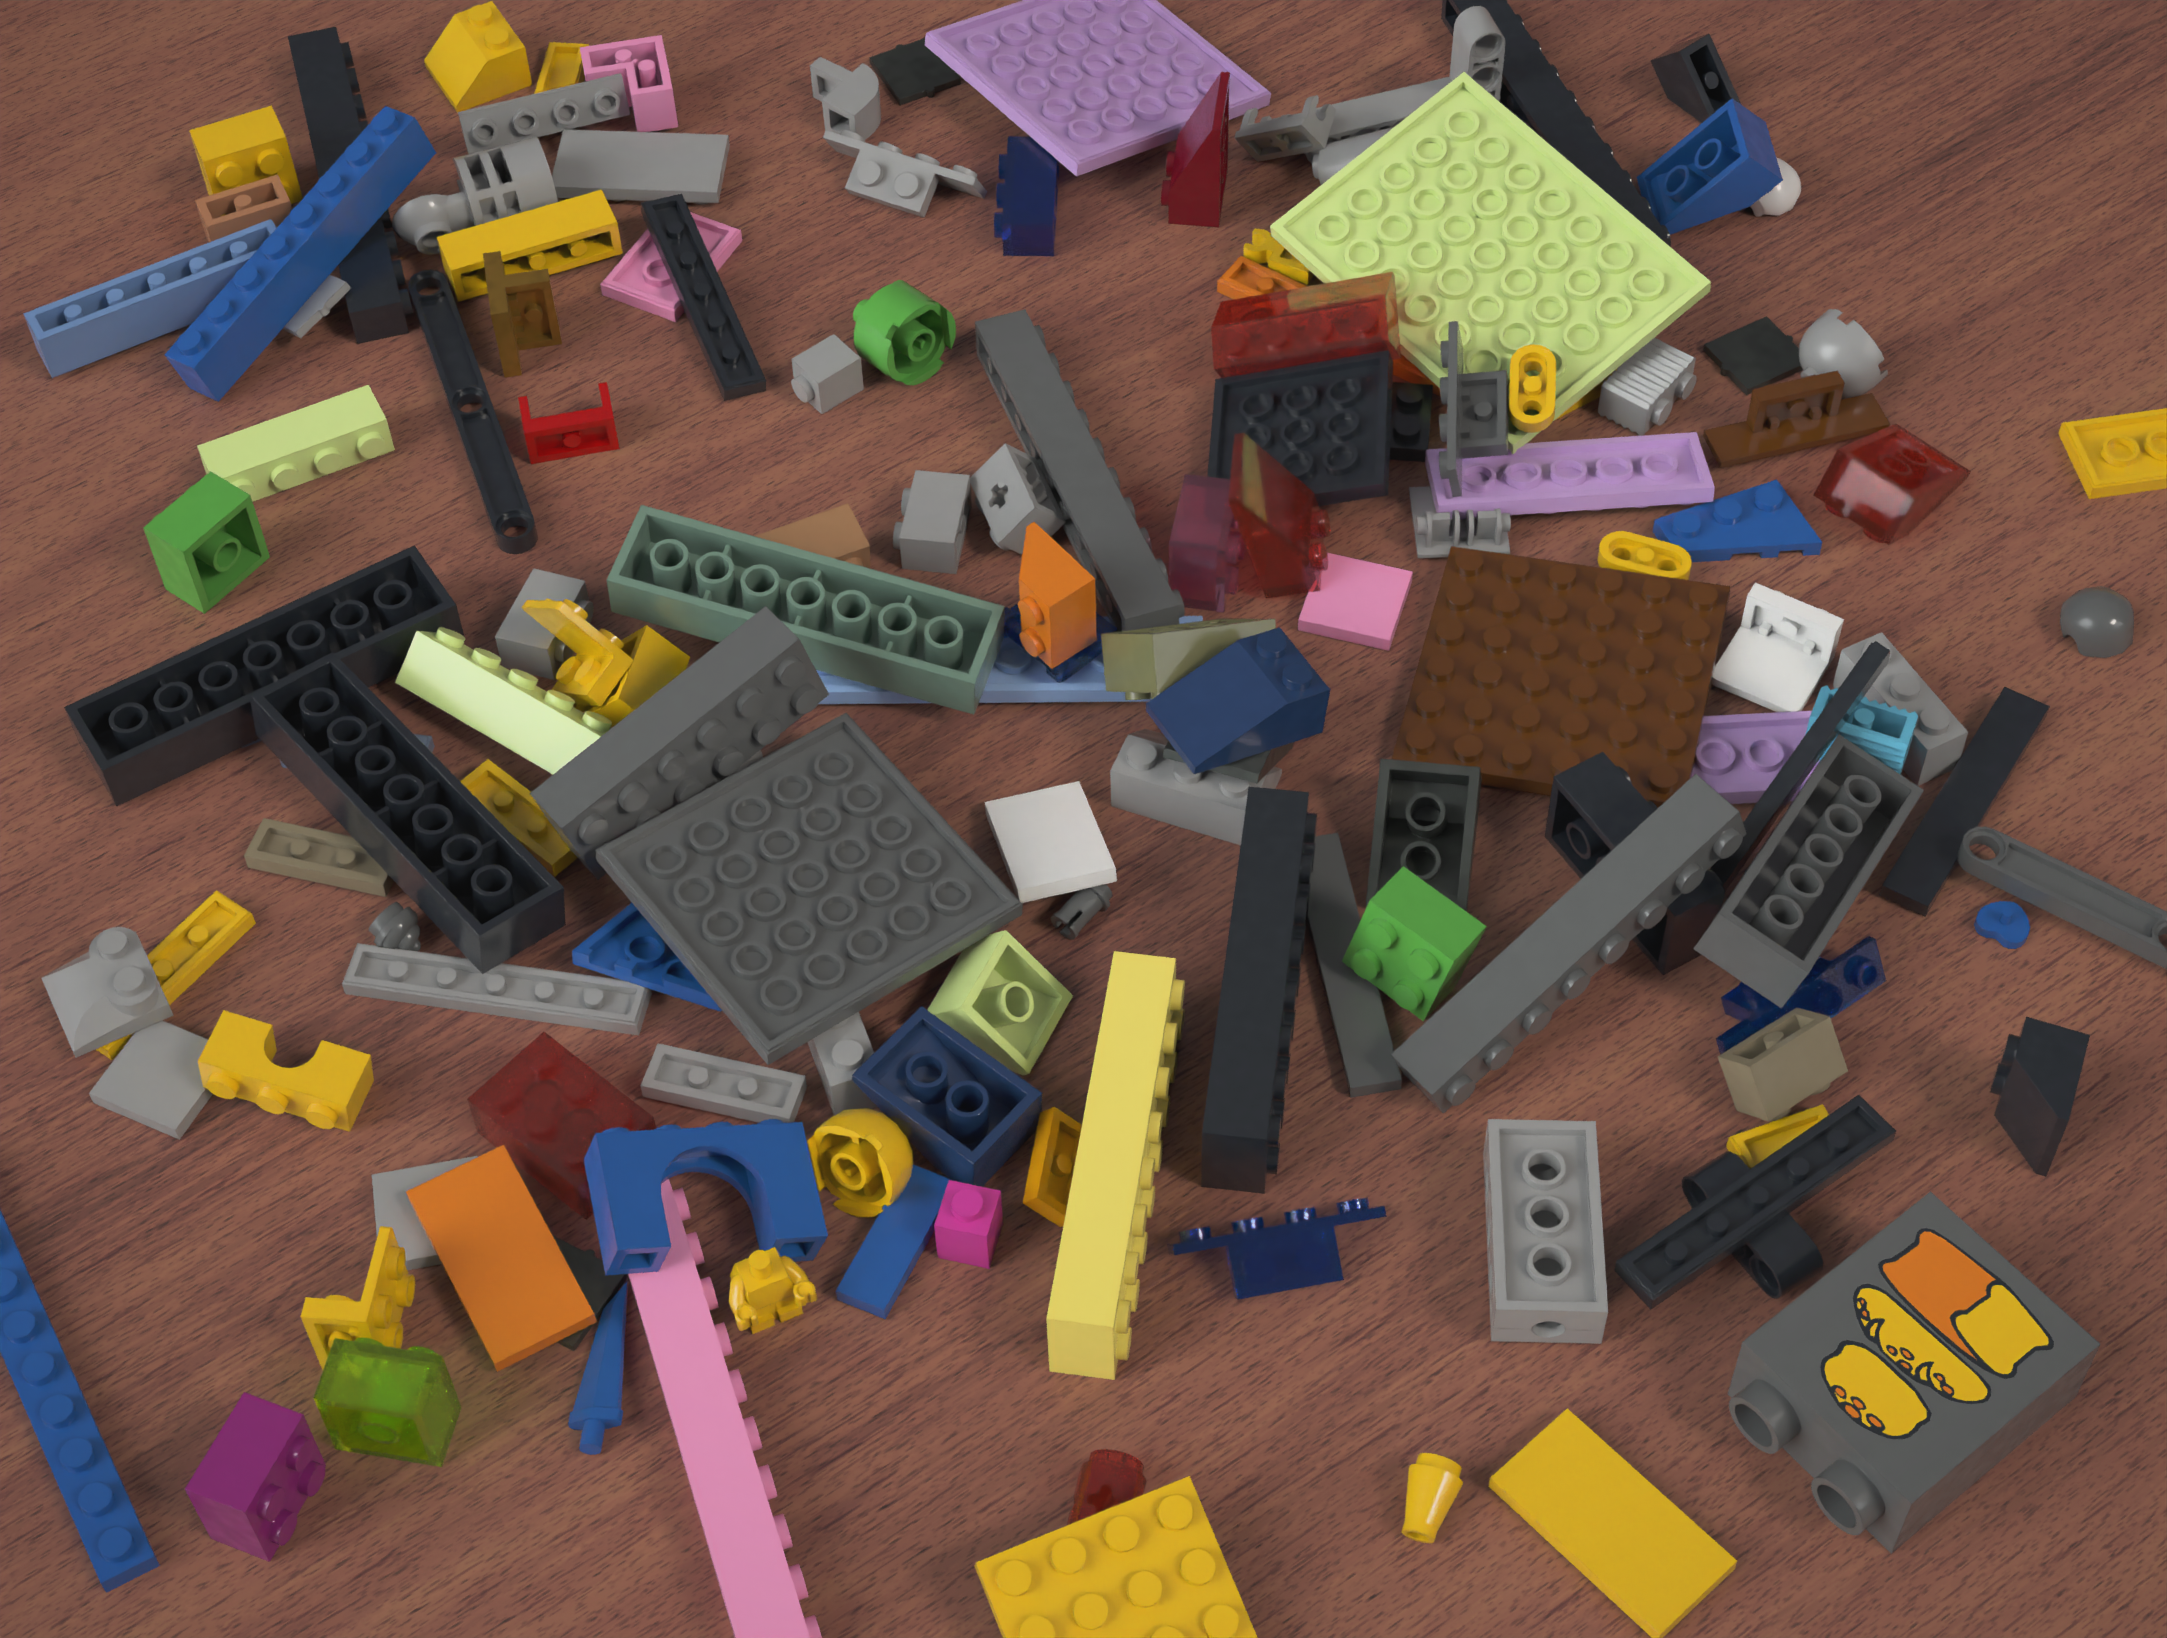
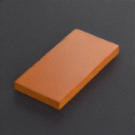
(501, 1257)

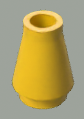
(1430, 1494)

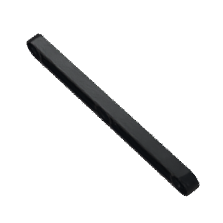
(478, 430)

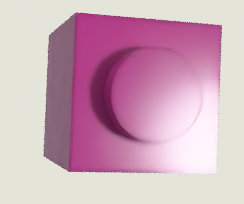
(968, 1224)

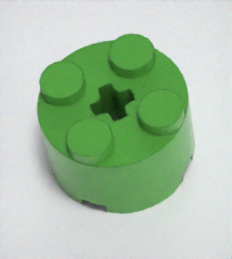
(903, 332)

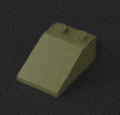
(1157, 657)

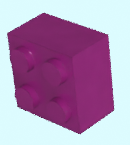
(257, 1477)

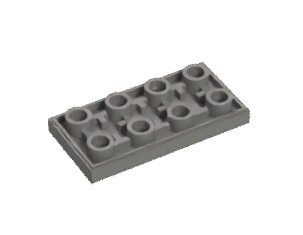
(641, 165)

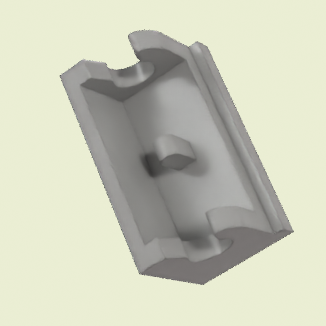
(1288, 133)

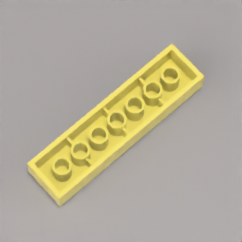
(1115, 1168)

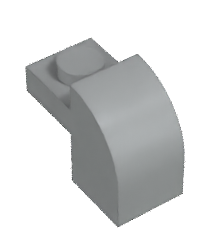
(847, 97)

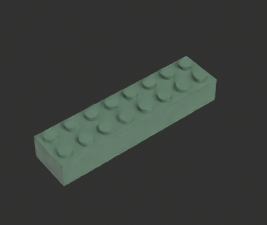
(844, 614)

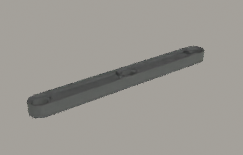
(2067, 893)

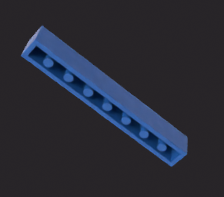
(300, 253)

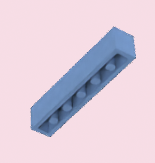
(139, 303)

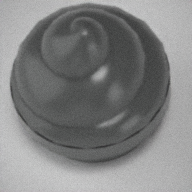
(396, 928)

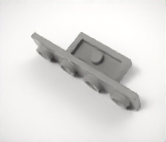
(544, 113)
(897, 179)

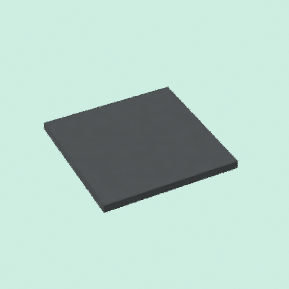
(808, 886)

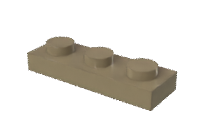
(316, 857)

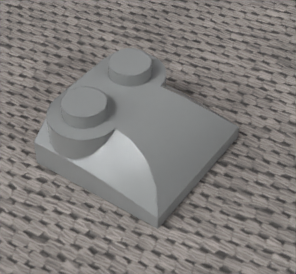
(107, 992)

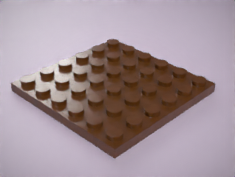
(1559, 663)

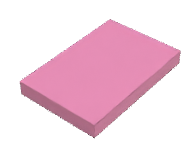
(643, 279)

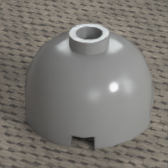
(1847, 348)

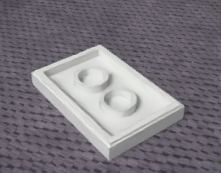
(1050, 842)

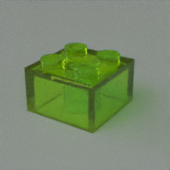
(388, 1401)

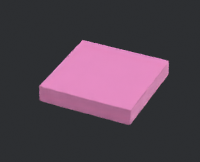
(1357, 602)

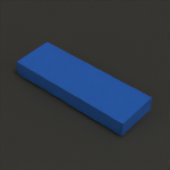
(893, 1245)

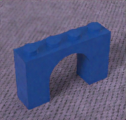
(761, 1160)

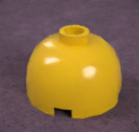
(861, 1160)

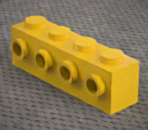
(537, 239)

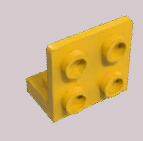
(599, 656)
(379, 1311)

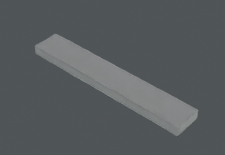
(502, 991)

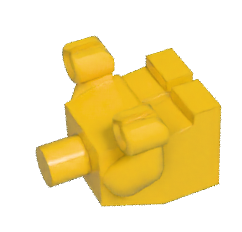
(767, 1290)

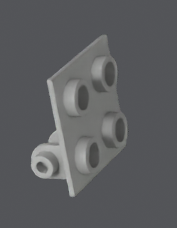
(1437, 532)

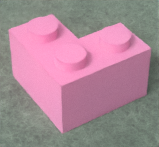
(644, 78)

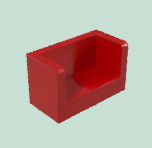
(570, 432)

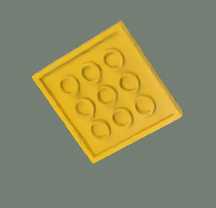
(1120, 1574)

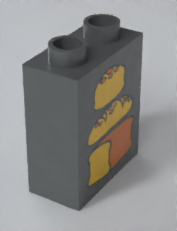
(1908, 1373)

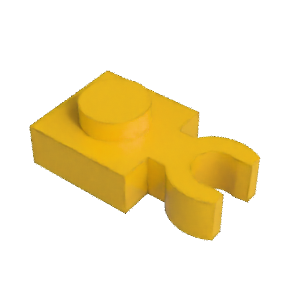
(1267, 249)

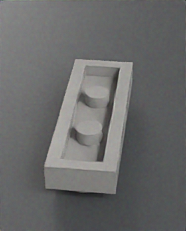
(723, 1085)

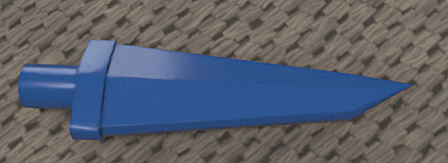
(601, 1388)

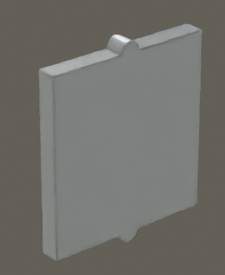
(317, 306)

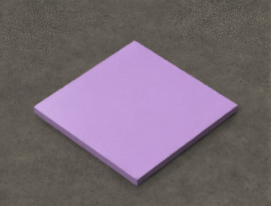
(1091, 74)

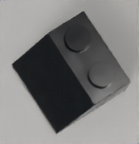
(2038, 1088)

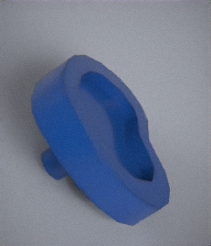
(2003, 922)

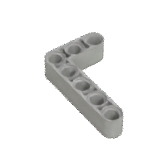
(1476, 50)

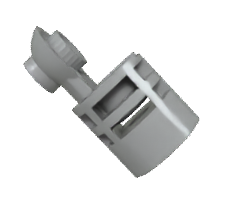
(490, 187)

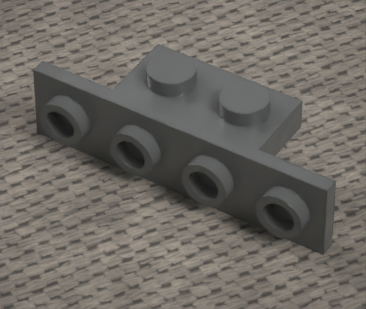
(1475, 412)

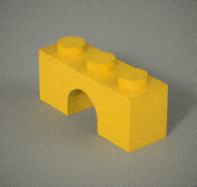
(323, 1090)

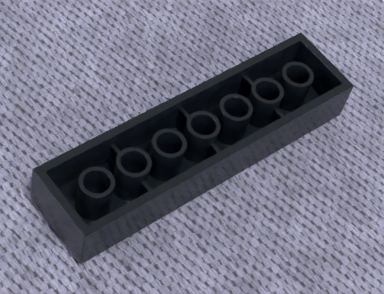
(200, 700)
(409, 812)
(1259, 992)

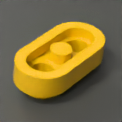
(1532, 391)
(1643, 555)

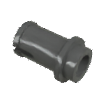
(1081, 909)

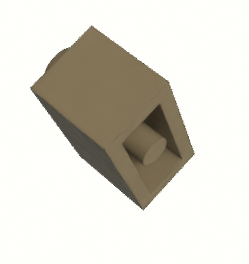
(1783, 1064)

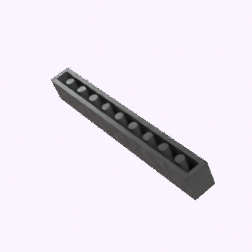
(1058, 435)

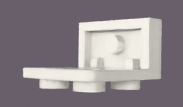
(1778, 651)

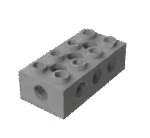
(1544, 1232)

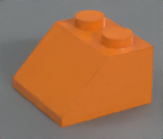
(1054, 600)

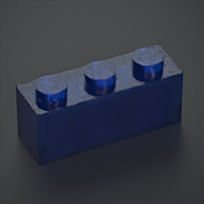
(1027, 199)

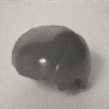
(2098, 621)

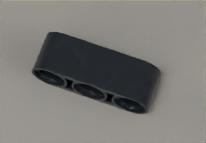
(1776, 1257)

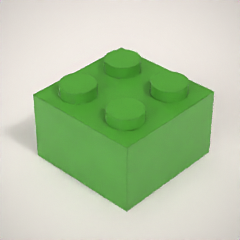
(207, 542)
(1413, 943)

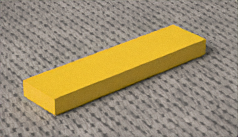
(193, 950)

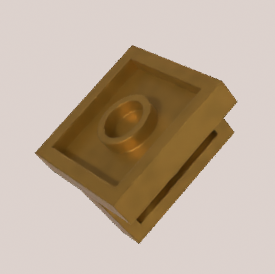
(520, 311)

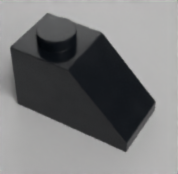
(1695, 77)

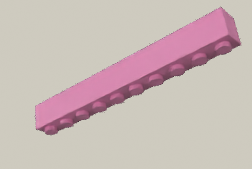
(717, 1441)

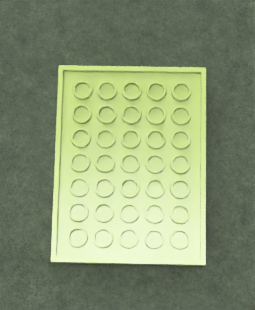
(1493, 236)

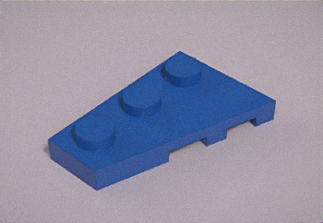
(1742, 522)
(637, 954)

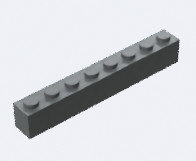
(1570, 944)

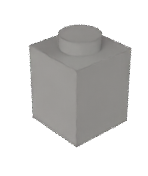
(827, 374)

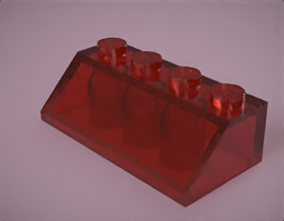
(1306, 325)

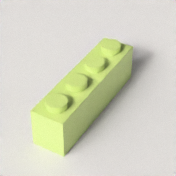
(301, 444)

